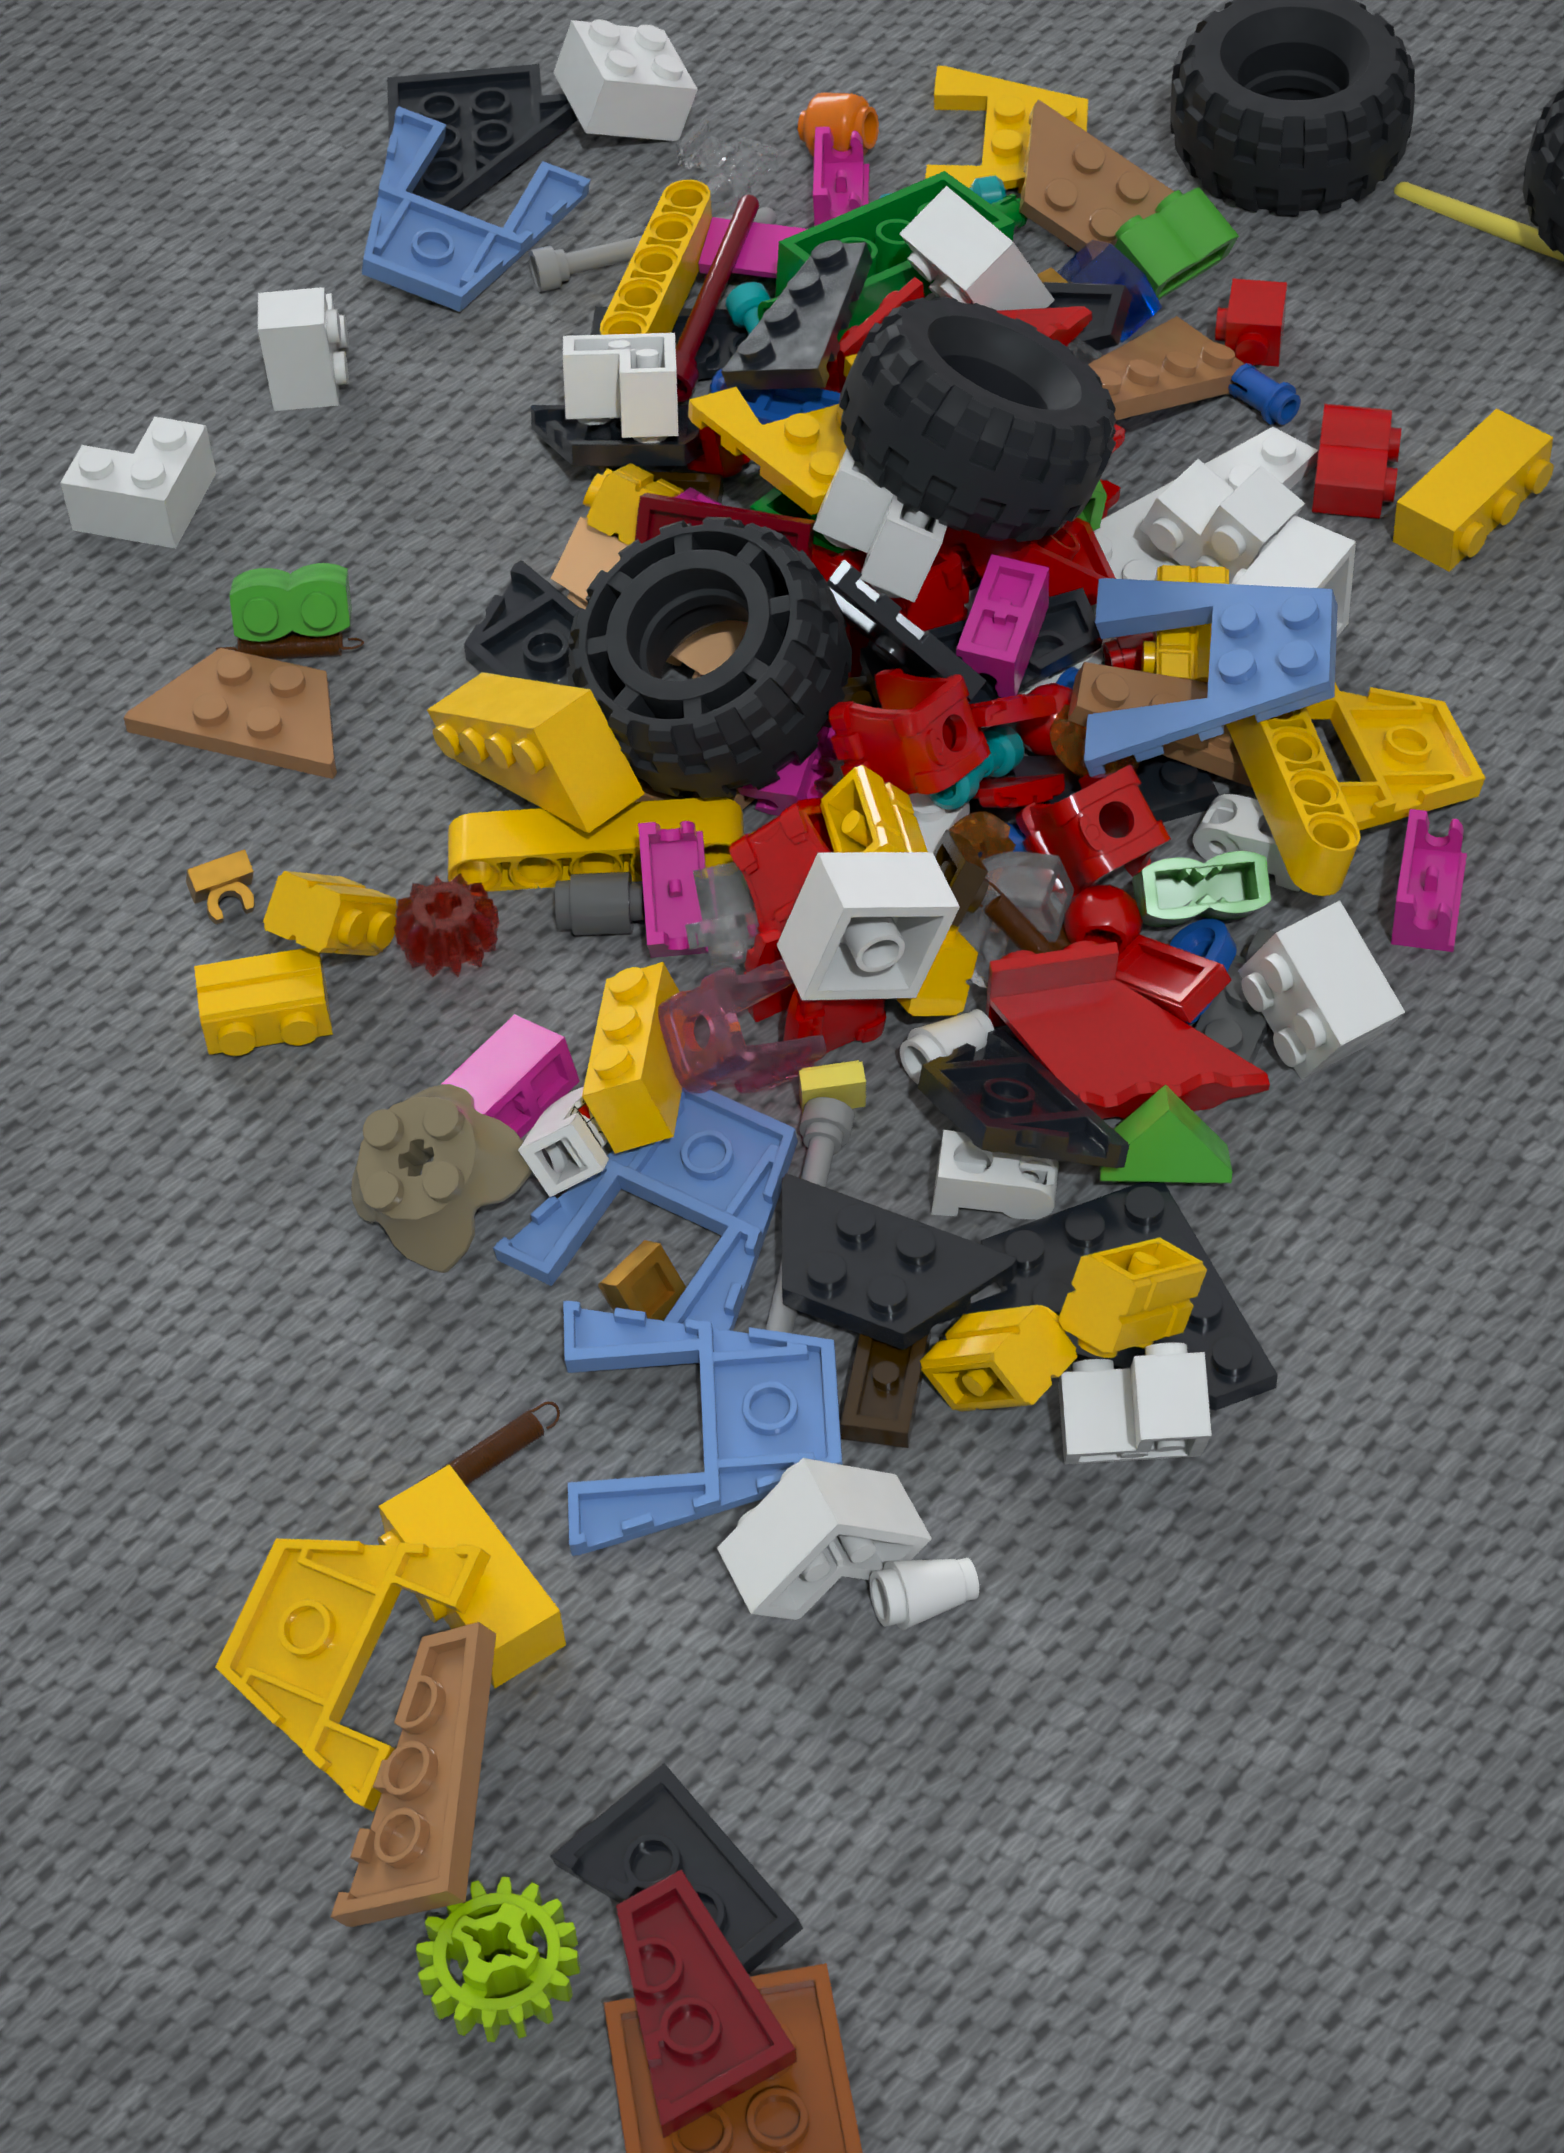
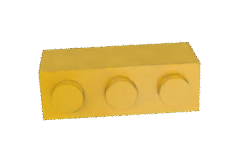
(1473, 490)
(629, 1066)
(508, 1596)

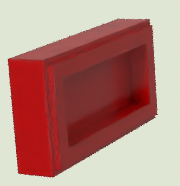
(1171, 976)

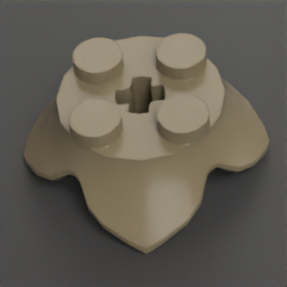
(472, 1166)

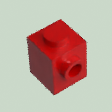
(1254, 321)

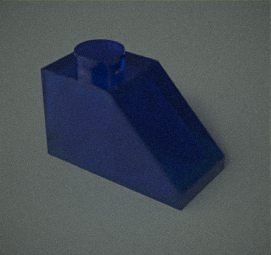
(1105, 264)

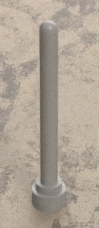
(553, 266)
(825, 1128)

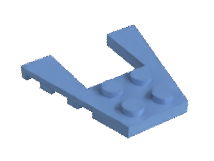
(442, 250)
(1266, 658)
(715, 1172)
(763, 1410)

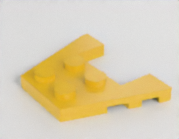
(1006, 122)
(793, 453)
(1403, 753)
(315, 1629)

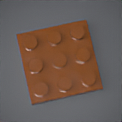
(790, 2112)

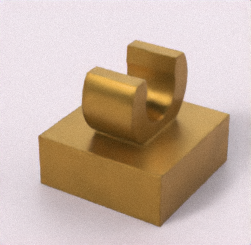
(219, 879)
(644, 1282)

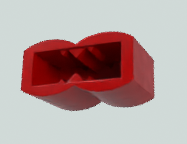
(1354, 459)

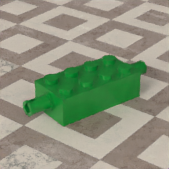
(880, 227)

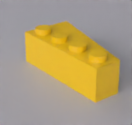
(539, 744)

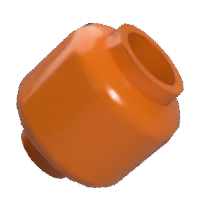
(843, 115)

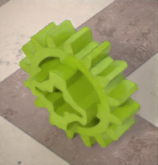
(508, 1986)

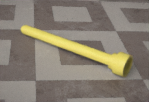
(1478, 218)

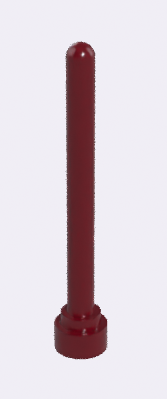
(711, 294)

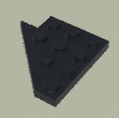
(491, 125)
(1050, 1254)

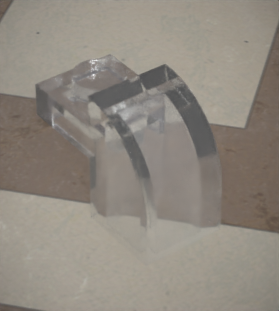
(1035, 886)
(727, 915)

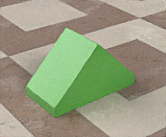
(1170, 1145)

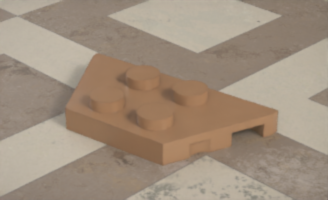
(1080, 184)
(246, 711)

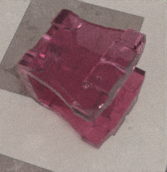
(726, 1055)

